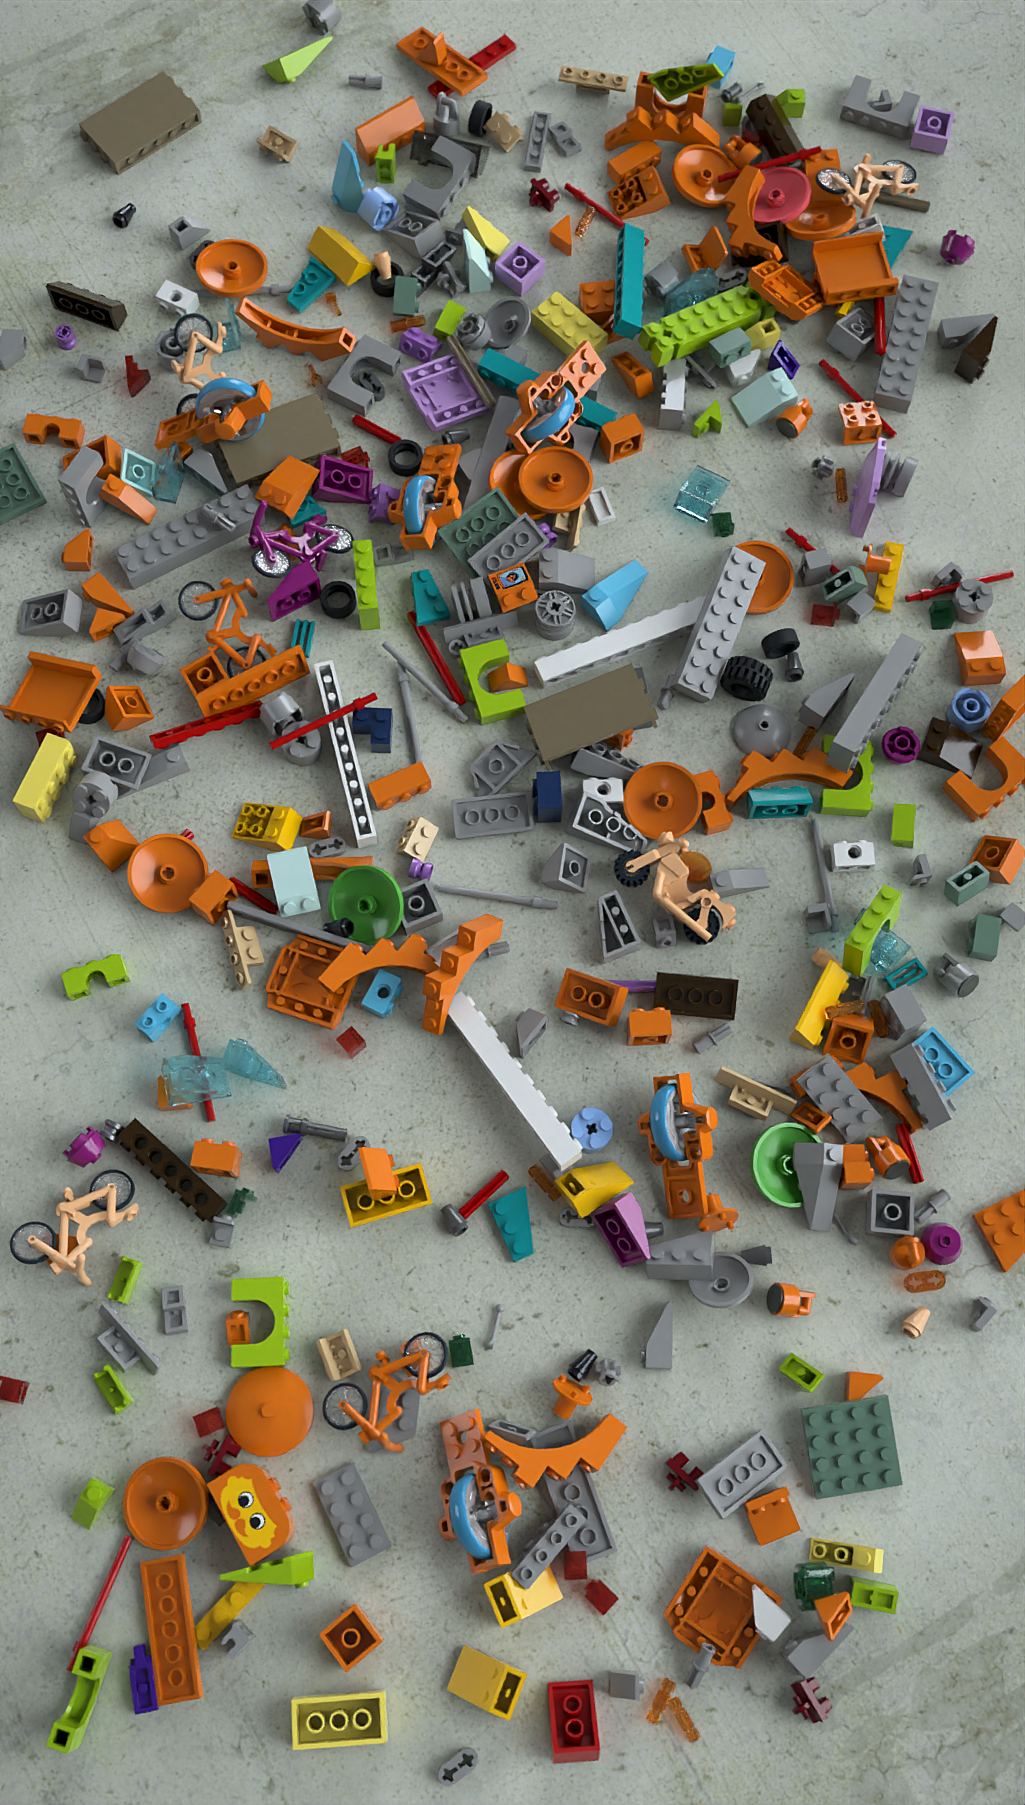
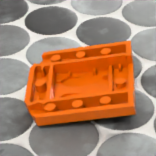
(786, 289)
(294, 987)
(717, 1608)

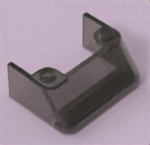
(424, 141)

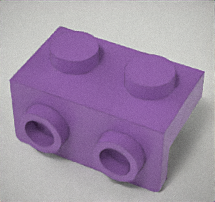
(419, 344)
(381, 498)

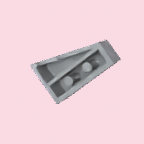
(616, 928)
(682, 1258)

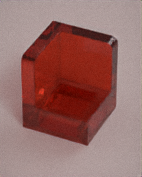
(351, 1042)
(13, 1390)
(209, 1422)
(575, 1565)

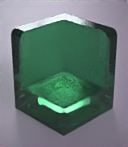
(941, 615)

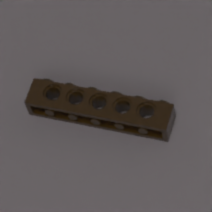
(137, 1131)

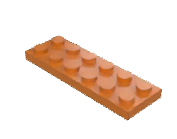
(455, 69)
(254, 682)
(171, 1630)

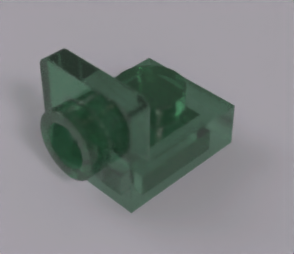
(722, 524)
(237, 1205)
(460, 1351)

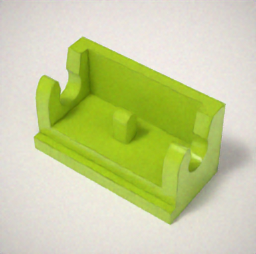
(386, 164)
(448, 320)
(903, 825)
(125, 1280)
(113, 1389)
(873, 1595)

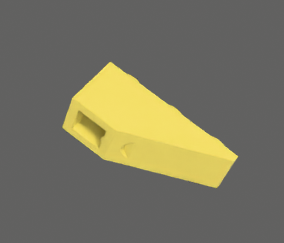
(485, 234)
(764, 334)
(846, 1555)

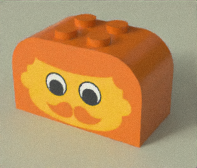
(254, 1510)

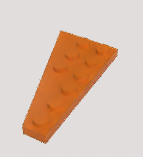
(1004, 1229)

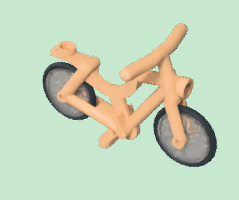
(897, 174)
(194, 334)
(37, 1241)

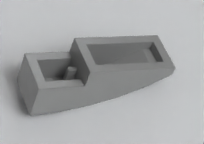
(145, 622)

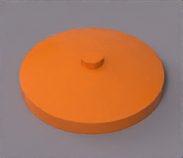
(696, 174)
(822, 220)
(232, 268)
(505, 475)
(555, 479)
(776, 579)
(662, 800)
(166, 872)
(269, 1411)
(165, 1503)

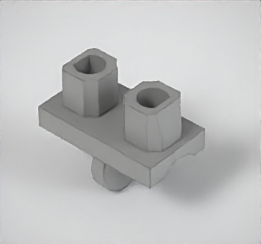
(449, 280)

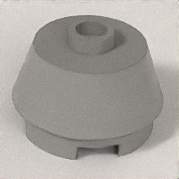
(473, 332)
(144, 658)

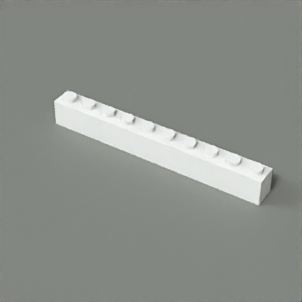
(618, 644)
(346, 756)
(513, 1083)

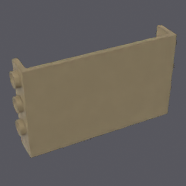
(140, 123)
(290, 429)
(589, 713)

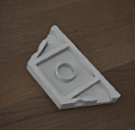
(498, 766)
(405, 1424)

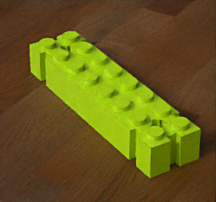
(698, 324)

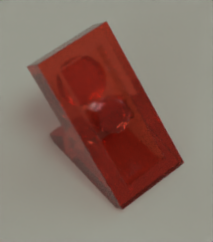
(136, 378)

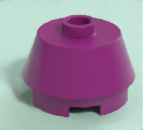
(956, 248)
(900, 745)
(85, 1148)
(941, 1243)

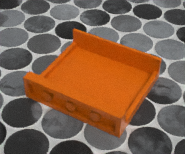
(853, 268)
(53, 692)

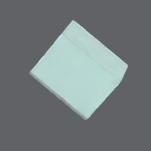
(137, 472)

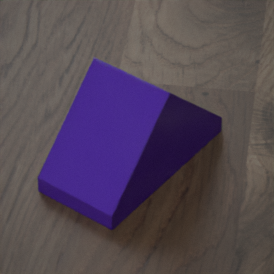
(783, 358)
(282, 1149)

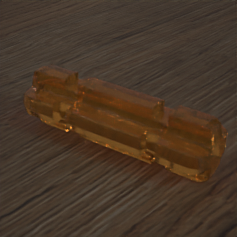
(585, 221)
(841, 485)
(804, 741)
(844, 1009)
(879, 1020)
(545, 1184)
(661, 1701)
(684, 1719)

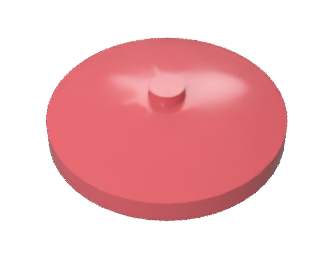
(782, 195)

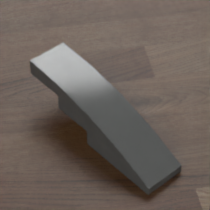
(433, 263)

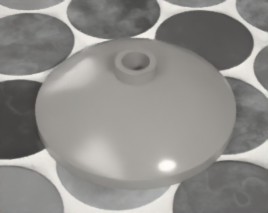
(508, 322)
(752, 736)
(728, 1272)

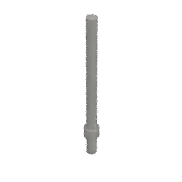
(274, 289)
(403, 679)
(451, 706)
(824, 874)
(536, 902)

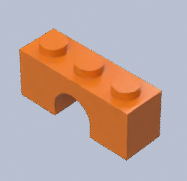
(39, 427)
(717, 818)

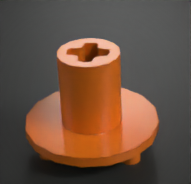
(875, 563)
(718, 1217)
(570, 1394)

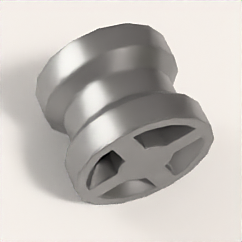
(111, 1130)

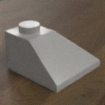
(567, 869)
(529, 1029)

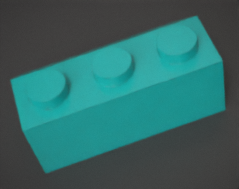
(778, 803)

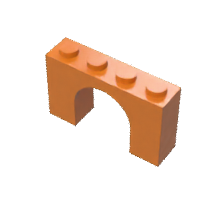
(650, 101)
(978, 802)

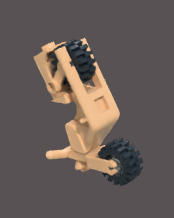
(671, 889)

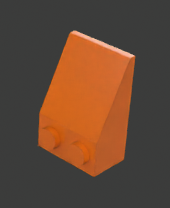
(810, 167)
(110, 454)
(287, 486)
(979, 658)
(591, 997)
(378, 1172)

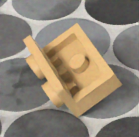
(502, 131)
(278, 143)
(417, 838)
(339, 1356)

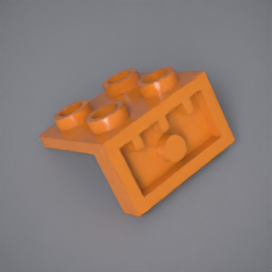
(860, 422)
(771, 1516)

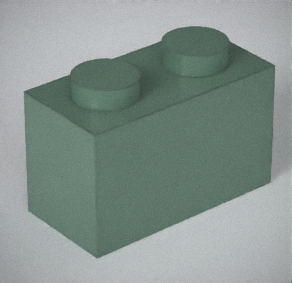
(405, 296)
(730, 347)
(844, 584)
(966, 883)
(984, 937)

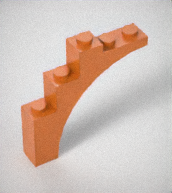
(663, 126)
(741, 204)
(298, 339)
(759, 771)
(383, 954)
(455, 961)
(885, 1090)
(531, 1463)

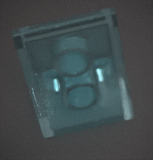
(692, 290)
(168, 475)
(701, 494)
(887, 948)
(247, 1062)
(194, 1079)

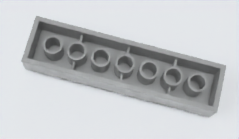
(905, 344)
(186, 538)
(717, 624)
(874, 703)

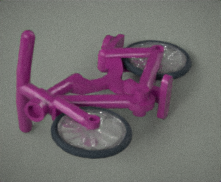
(271, 557)

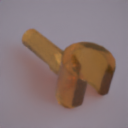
(331, 298)
(314, 376)

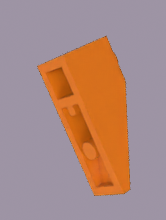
(634, 374)
(127, 499)
(104, 595)

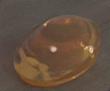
(698, 867)

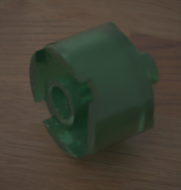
(812, 1583)

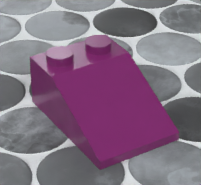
(342, 482)
(295, 591)
(623, 1229)

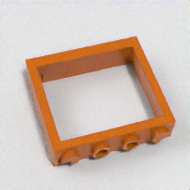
(1006, 712)

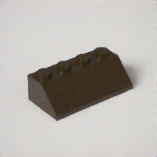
(773, 127)
(87, 305)

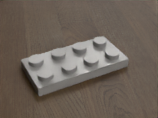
(510, 547)
(492, 814)
(838, 1098)
(741, 1474)
(352, 1515)

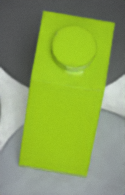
(792, 102)
(92, 1502)

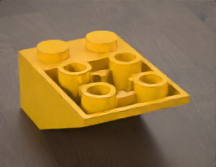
(267, 826)
(592, 1186)
(513, 1602)
(487, 1682)

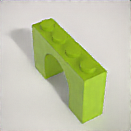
(366, 584)
(489, 706)
(856, 800)
(858, 946)
(273, 1349)
(70, 1728)

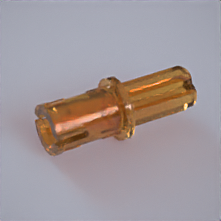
(407, 323)

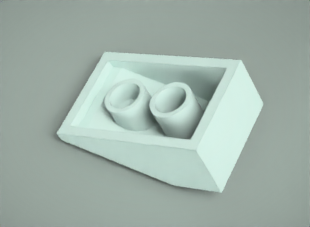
(476, 265)
(765, 398)
(293, 881)

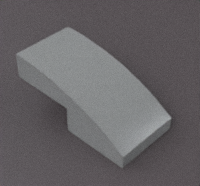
(563, 138)
(391, 555)
(174, 1310)

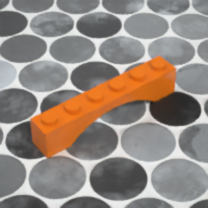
(321, 867)

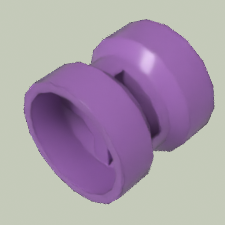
(65, 337)
(550, 535)
(420, 869)

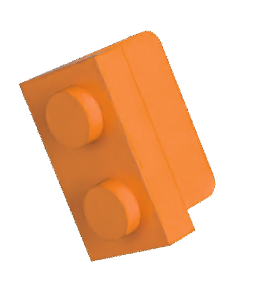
(708, 253)

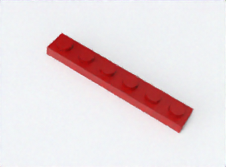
(483, 59)
(200, 727)

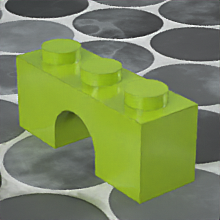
(78, 980)

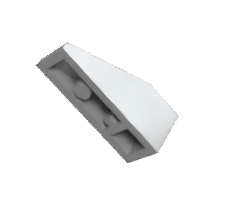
(957, 331)
(203, 468)
(737, 881)
(659, 1345)

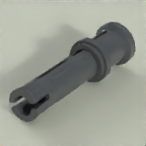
(340, 1133)

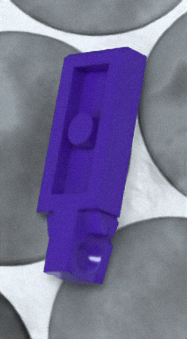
(142, 1681)

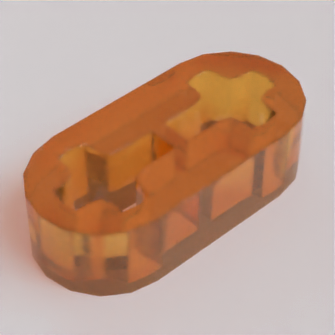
(924, 1276)

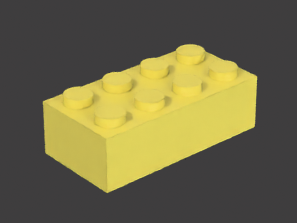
(567, 325)
(45, 778)
(339, 1719)

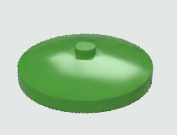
(368, 899)
(772, 1163)

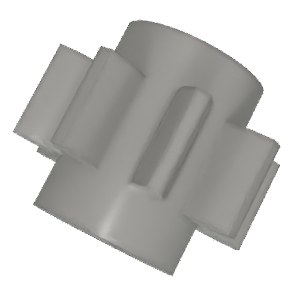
(822, 467)
(607, 1372)

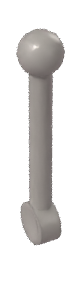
(760, 85)
(788, 1089)
(853, 1240)
(499, 1308)

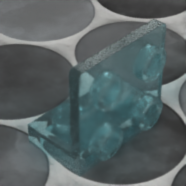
(233, 333)

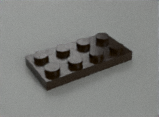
(696, 995)

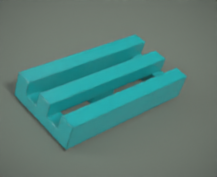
(305, 624)
(892, 985)

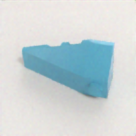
(347, 183)
(613, 595)

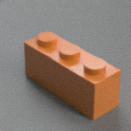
(634, 161)
(400, 786)

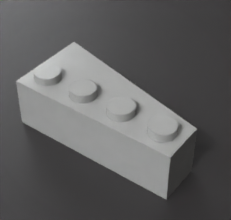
(672, 395)
(924, 1085)

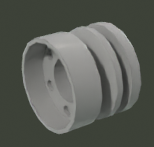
(898, 473)
(471, 600)
(554, 615)

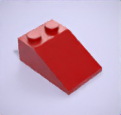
(573, 1722)

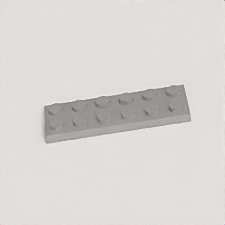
(578, 1490)

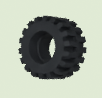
(746, 678)

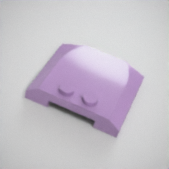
(443, 392)
(866, 489)

